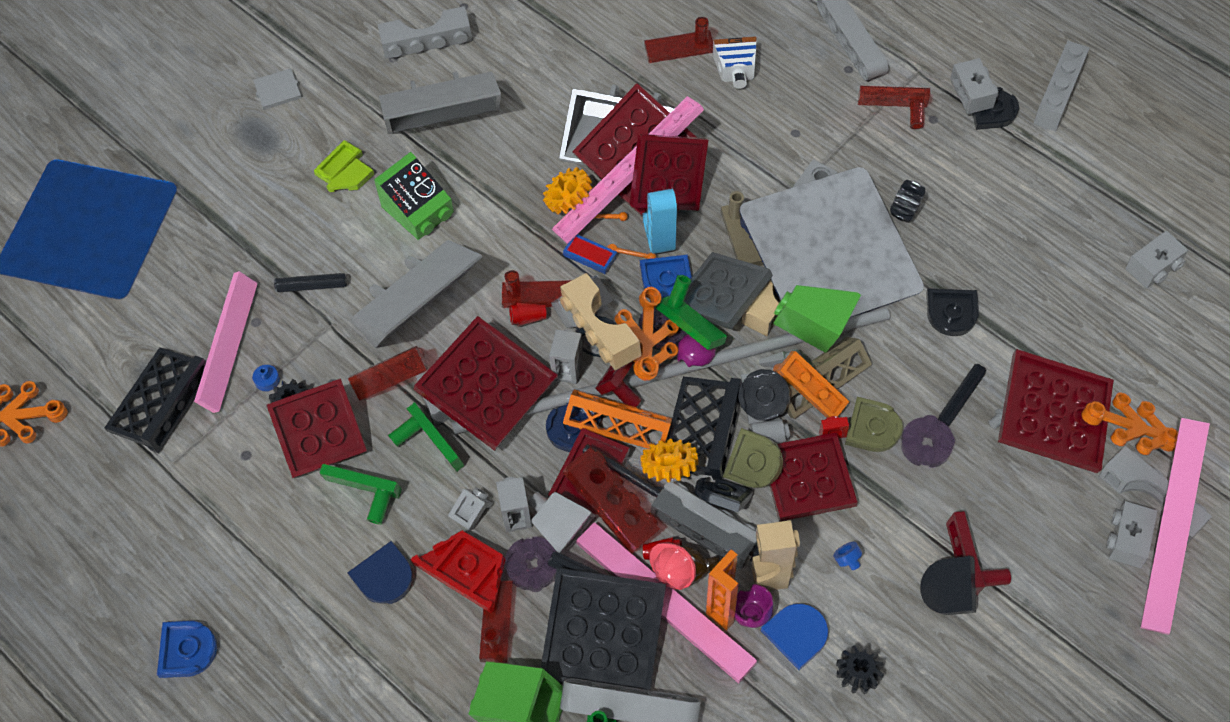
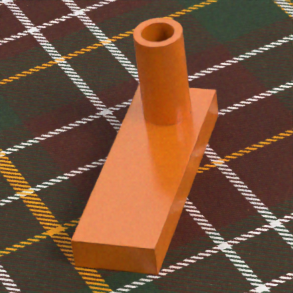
(811, 385)

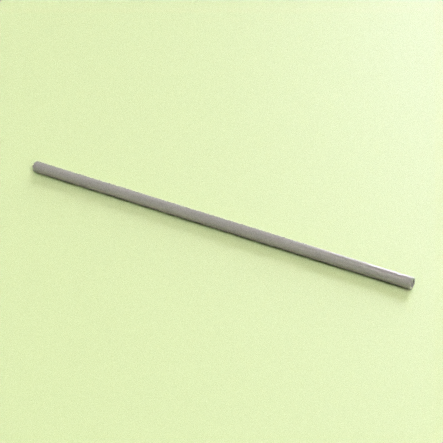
(720, 357)

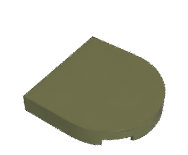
(873, 426)
(754, 460)

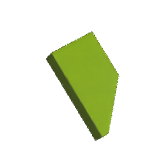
(352, 177)

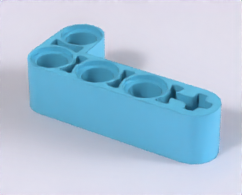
(661, 221)

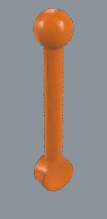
(622, 216)
(649, 256)

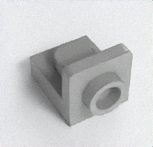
(470, 507)

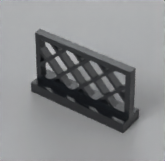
(173, 404)
(724, 425)

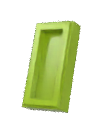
(337, 161)

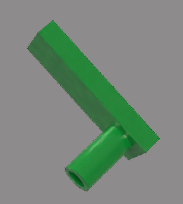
(687, 318)
(420, 421)
(381, 487)

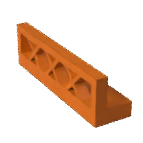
(616, 410)
(723, 591)

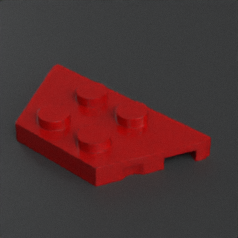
(466, 568)

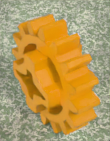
(567, 190)
(669, 460)

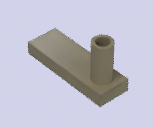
(741, 243)

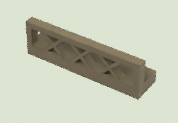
(826, 362)

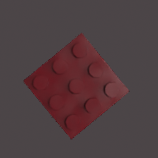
(666, 164)
(316, 428)
(812, 478)

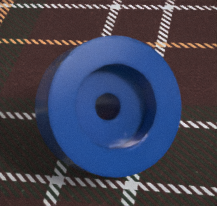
(266, 377)
(848, 555)

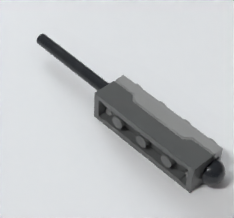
(694, 516)

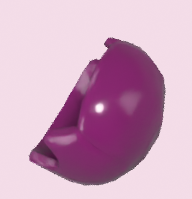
(694, 353)
(754, 606)

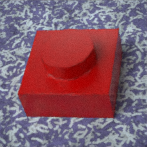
(834, 425)

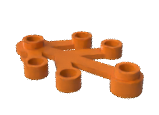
(646, 336)
(13, 413)
(1163, 436)

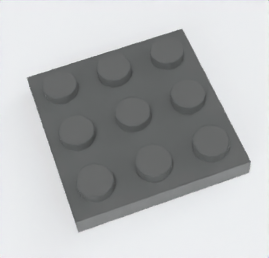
(725, 288)

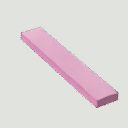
(226, 342)

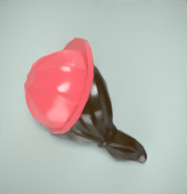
(679, 565)

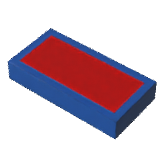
(590, 254)

